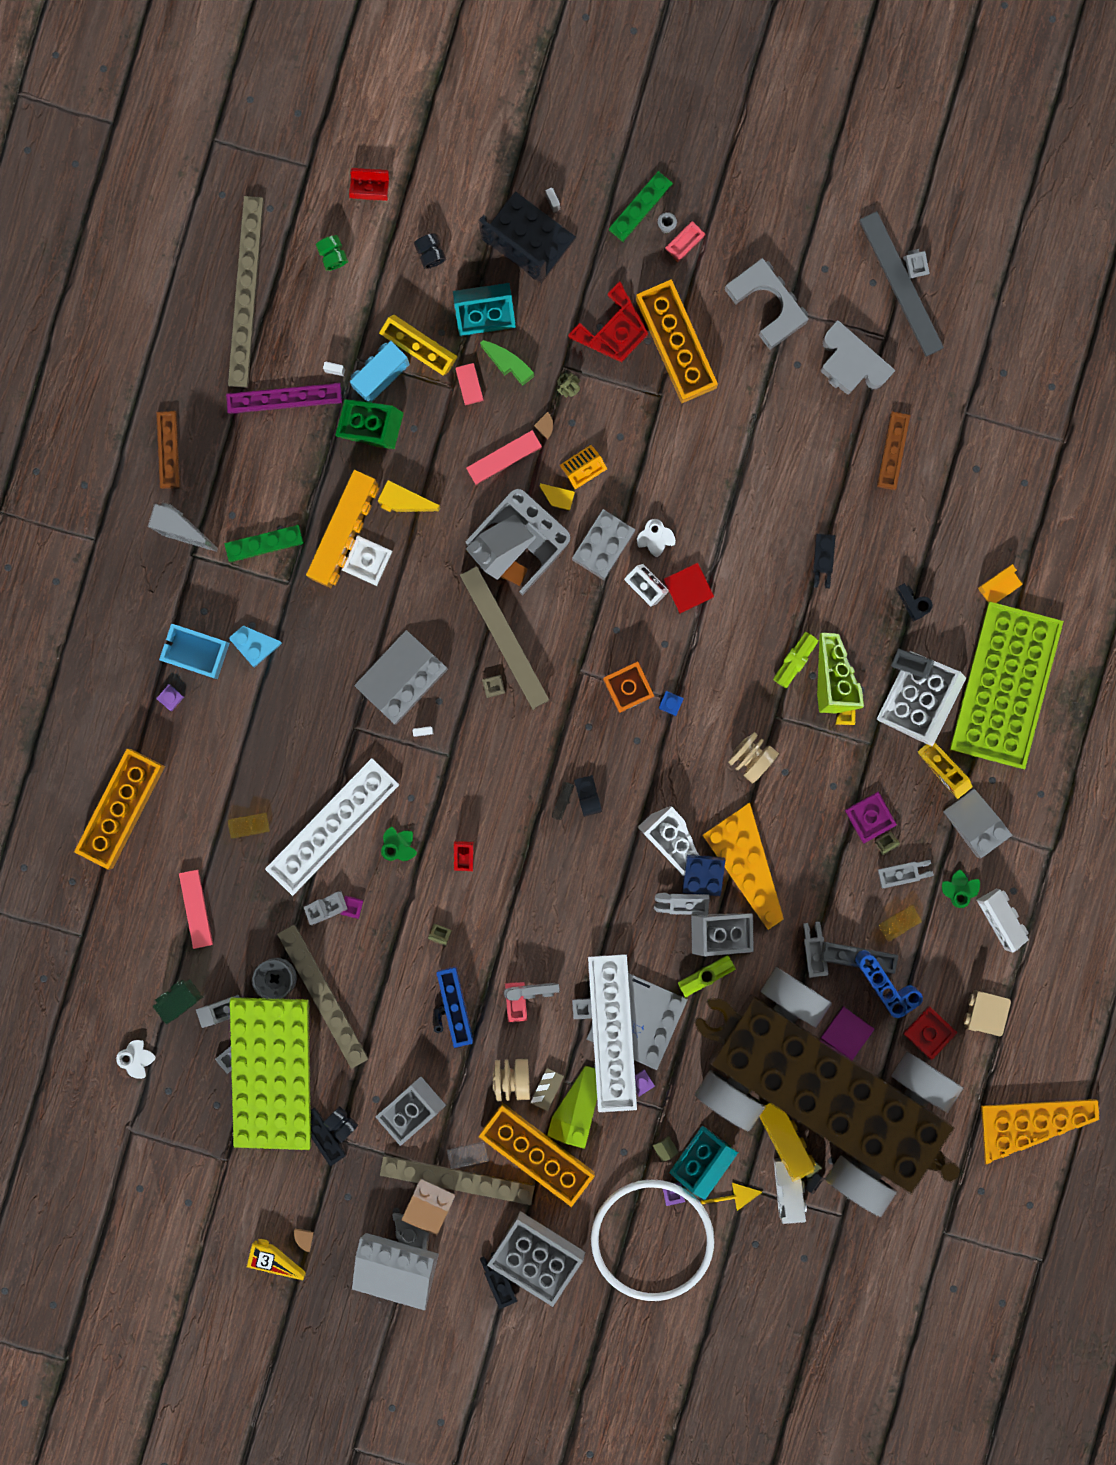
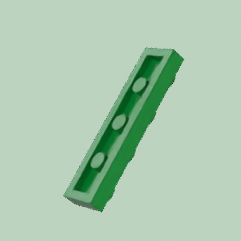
(640, 206)
(264, 543)

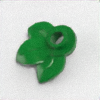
(400, 843)
(960, 886)

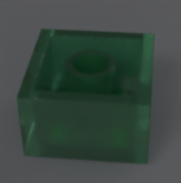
(173, 1004)

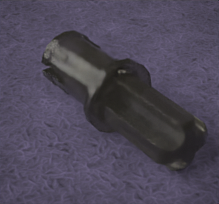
(562, 800)

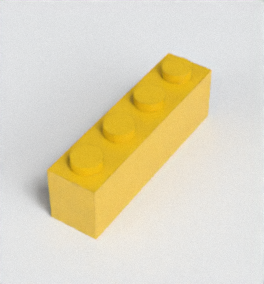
(418, 345)
(787, 1143)

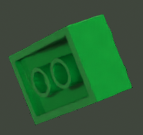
(370, 423)

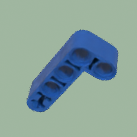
(883, 982)

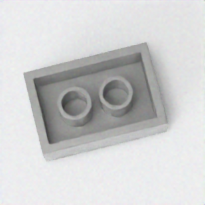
(603, 544)

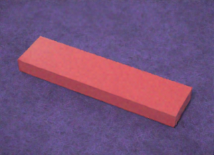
(504, 457)
(195, 909)

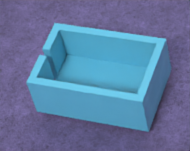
(379, 372)
(194, 651)

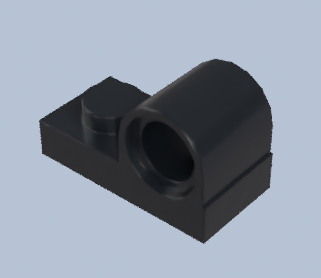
(906, 593)
(588, 795)

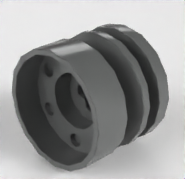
(263, 978)

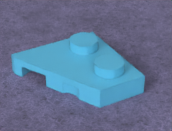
(253, 644)

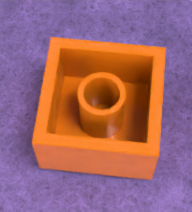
(628, 687)

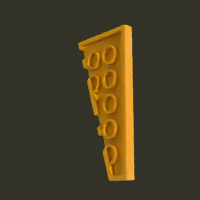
(746, 862)
(1023, 1125)

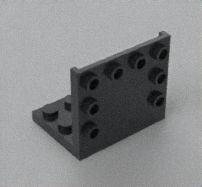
(527, 237)

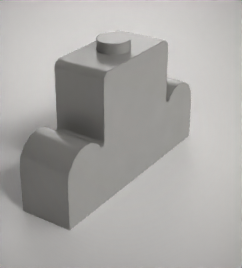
(852, 361)

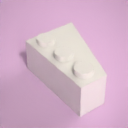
(789, 1195)

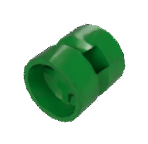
(333, 256)

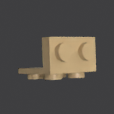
(987, 1013)

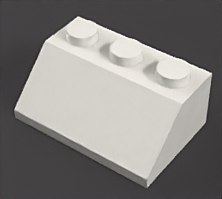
(1003, 920)

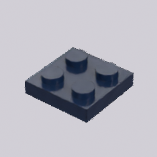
(703, 875)

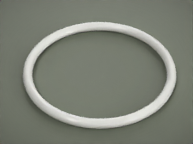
(643, 1295)

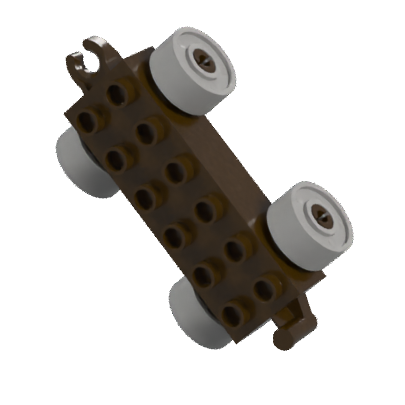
(828, 1093)

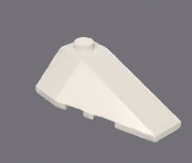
(670, 835)

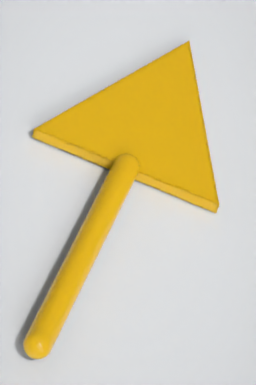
(741, 1195)

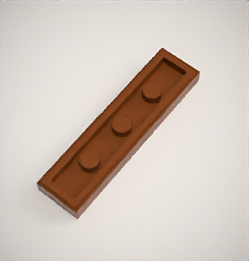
(168, 449)
(893, 450)

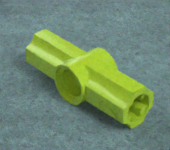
(795, 660)
(718, 970)

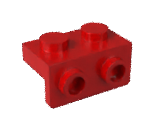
(369, 184)

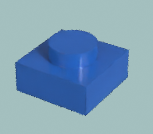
(671, 703)

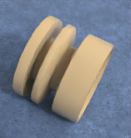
(753, 757)
(512, 1080)

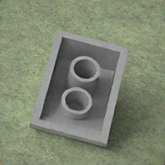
(501, 545)
(977, 823)
(722, 934)
(410, 1111)

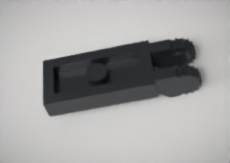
(823, 558)
(499, 1285)

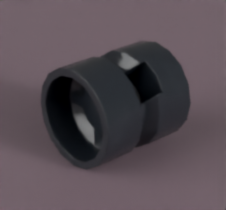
(431, 254)
(340, 1124)

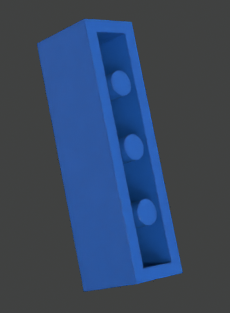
(455, 1006)

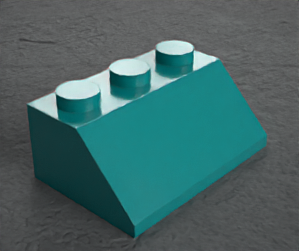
(484, 309)
(703, 1163)

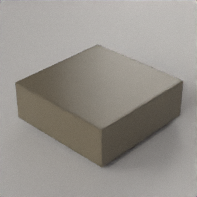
(493, 686)

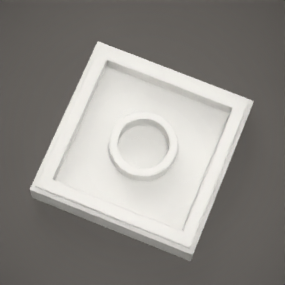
(367, 560)

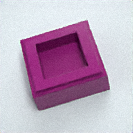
(354, 907)

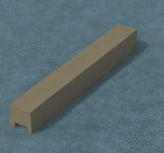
(504, 637)

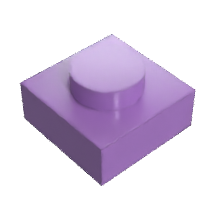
(170, 697)
(643, 1083)
(671, 1197)

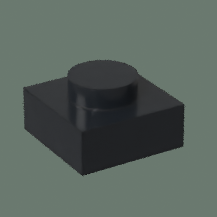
(814, 1182)

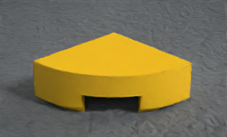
(846, 718)

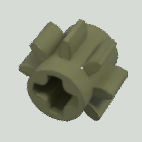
(568, 385)

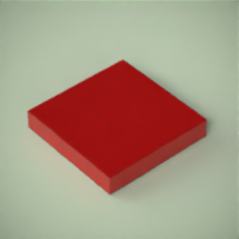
(688, 588)
(930, 1033)

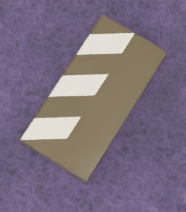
(547, 1089)

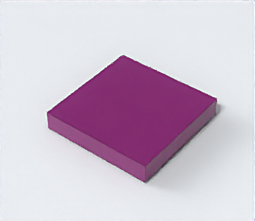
(870, 817)
(847, 1033)

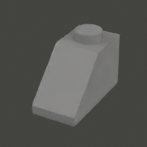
(215, 1012)

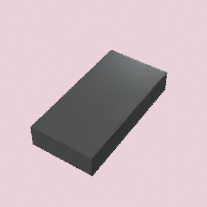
(912, 663)

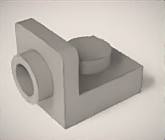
(916, 263)

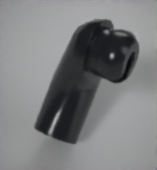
(438, 1011)

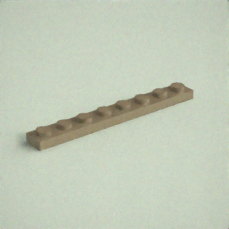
(323, 996)
(457, 1180)

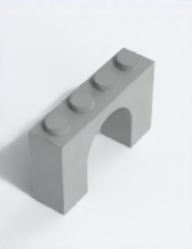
(762, 277)

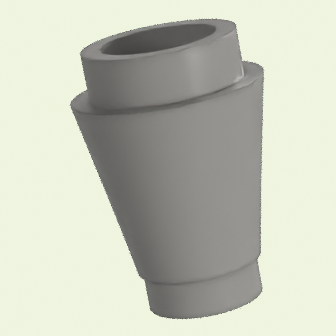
(667, 218)

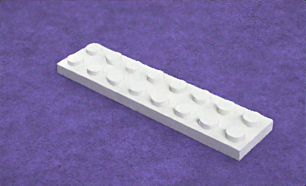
(332, 826)
(612, 1033)

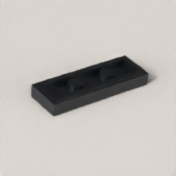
(325, 1139)

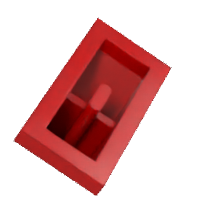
(463, 855)

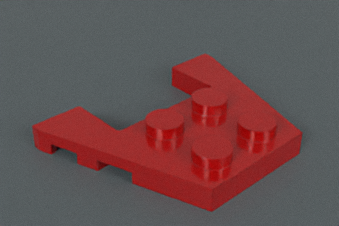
(620, 334)

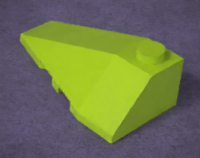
(836, 682)
(574, 1115)

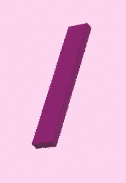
(284, 398)

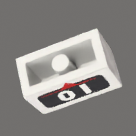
(646, 585)

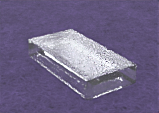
(467, 1155)

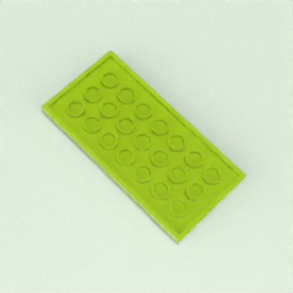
(1006, 685)
(270, 1073)

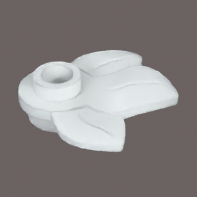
(655, 540)
(138, 1059)

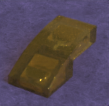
(248, 825)
(900, 922)

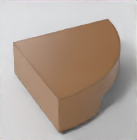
(545, 425)
(303, 1238)

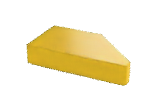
(558, 497)

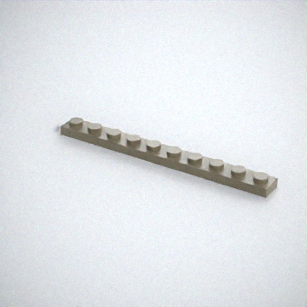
(246, 292)

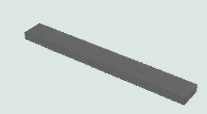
(901, 284)

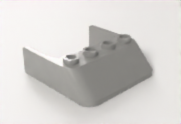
(549, 534)

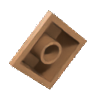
(428, 1207)

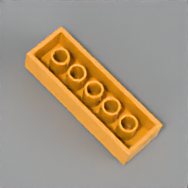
(676, 341)
(342, 529)
(119, 809)
(537, 1154)

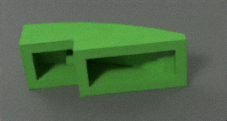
(508, 362)

